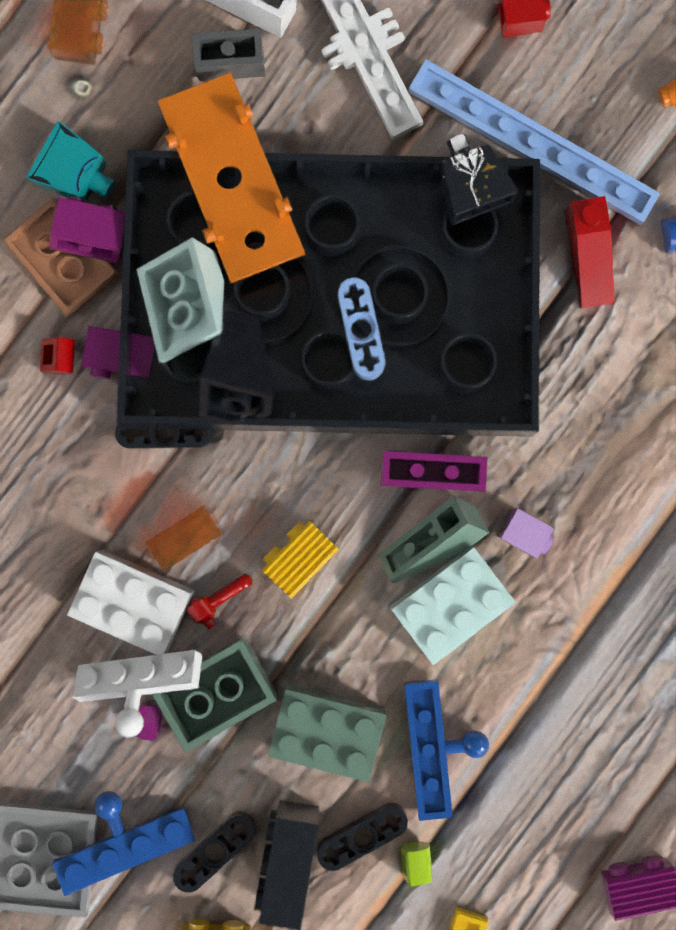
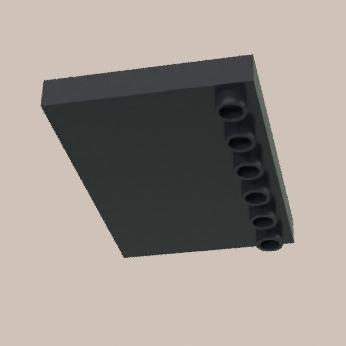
(446, 298)

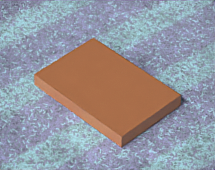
(64, 276)

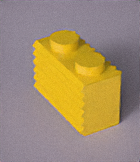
(299, 558)

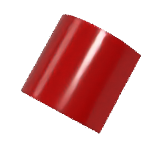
(57, 355)

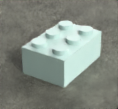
(452, 604)

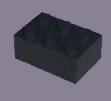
(287, 865)

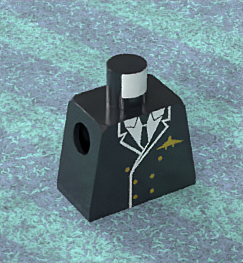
(474, 181)

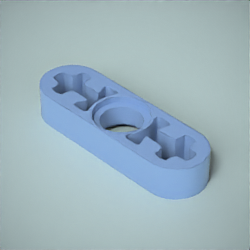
(365, 301)

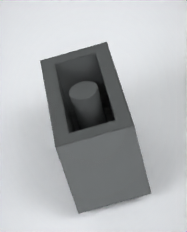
(228, 52)

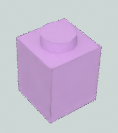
(526, 533)

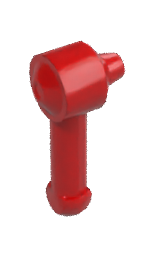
(204, 608)

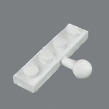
(135, 678)

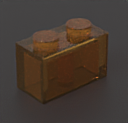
(76, 30)
(185, 537)

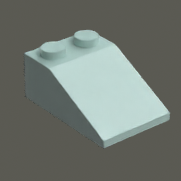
(183, 297)

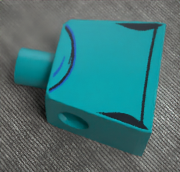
(70, 167)

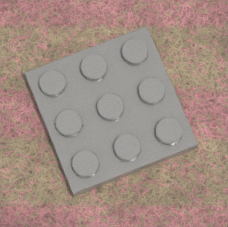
(28, 845)

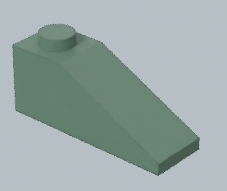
(435, 539)

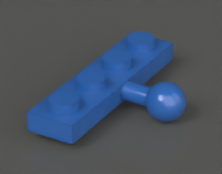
(430, 749)
(124, 847)

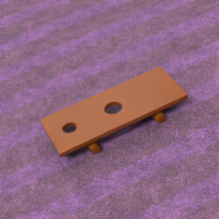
(216, 132)

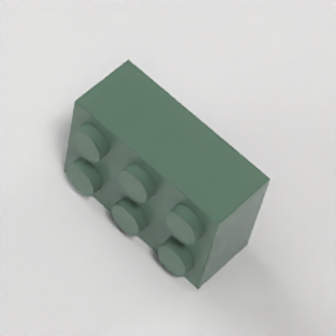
(228, 691)
(328, 732)

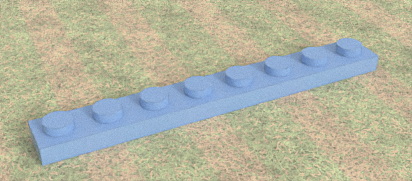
(533, 141)

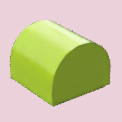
(416, 863)

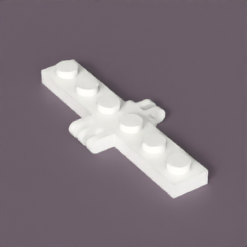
(364, 45)

